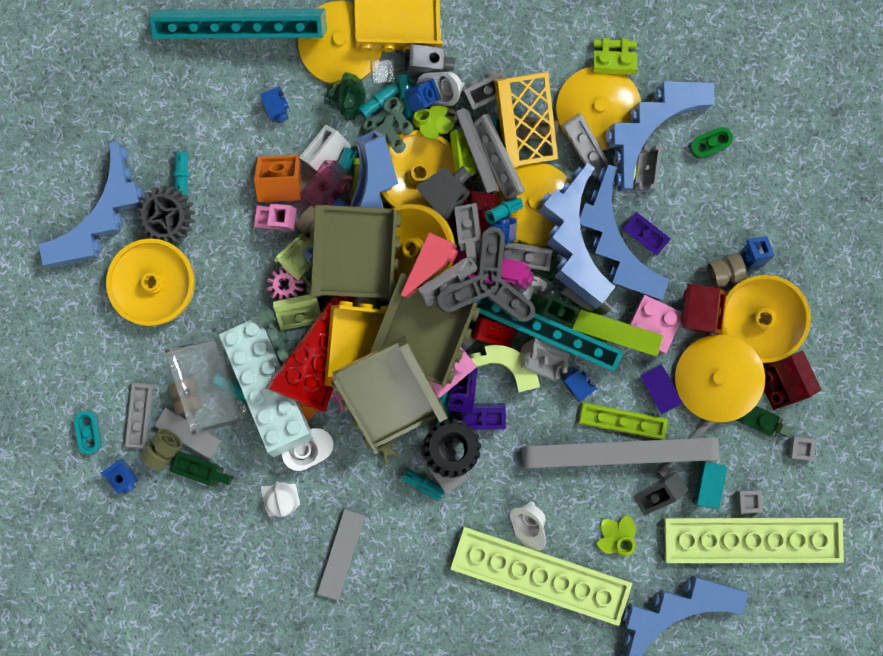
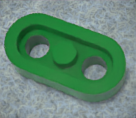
(710, 142)

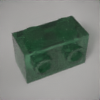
(555, 308)

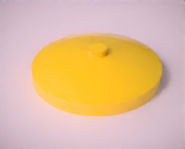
(336, 52)
(599, 99)
(415, 165)
(537, 181)
(414, 228)
(150, 282)
(768, 316)
(720, 378)

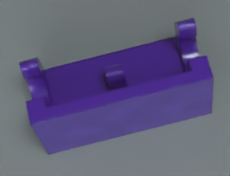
(646, 233)
(661, 388)
(463, 395)
(486, 416)

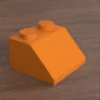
(278, 178)

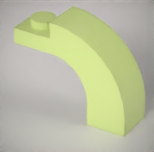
(511, 360)

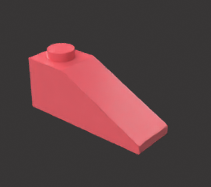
(431, 261)

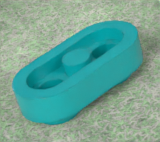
(84, 432)

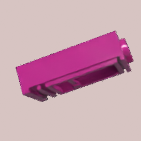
(513, 272)

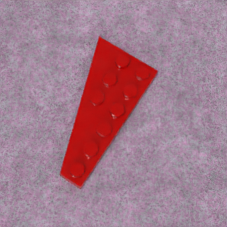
(303, 372)

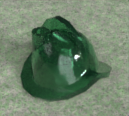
(343, 91)

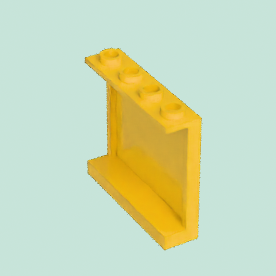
(396, 24)
(351, 334)

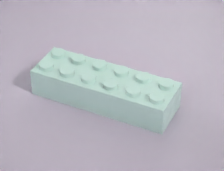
(255, 364)

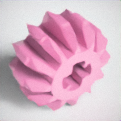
(277, 285)

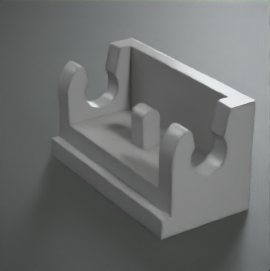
(647, 169)
(544, 359)

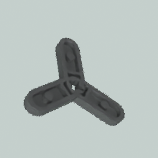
(500, 293)

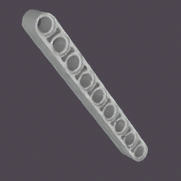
(620, 453)

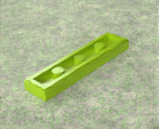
(618, 333)
(623, 421)

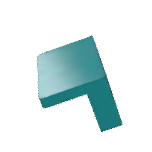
(710, 485)

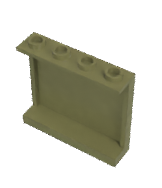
(354, 251)
(431, 333)
(387, 393)

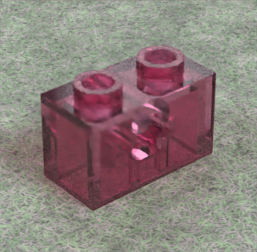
(328, 176)

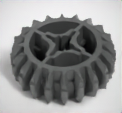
(156, 199)

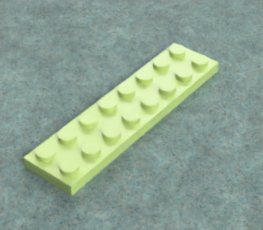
(754, 540)
(541, 576)

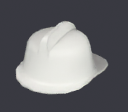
(448, 85)
(310, 452)
(280, 499)
(529, 525)

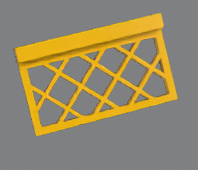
(507, 116)

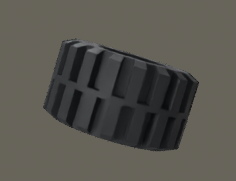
(465, 435)

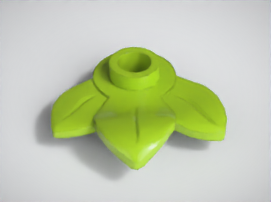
(433, 122)
(615, 533)

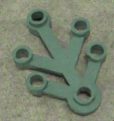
(392, 109)
(279, 338)

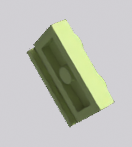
(293, 259)
(297, 311)

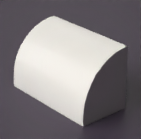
(325, 146)

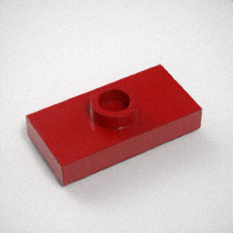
(493, 332)

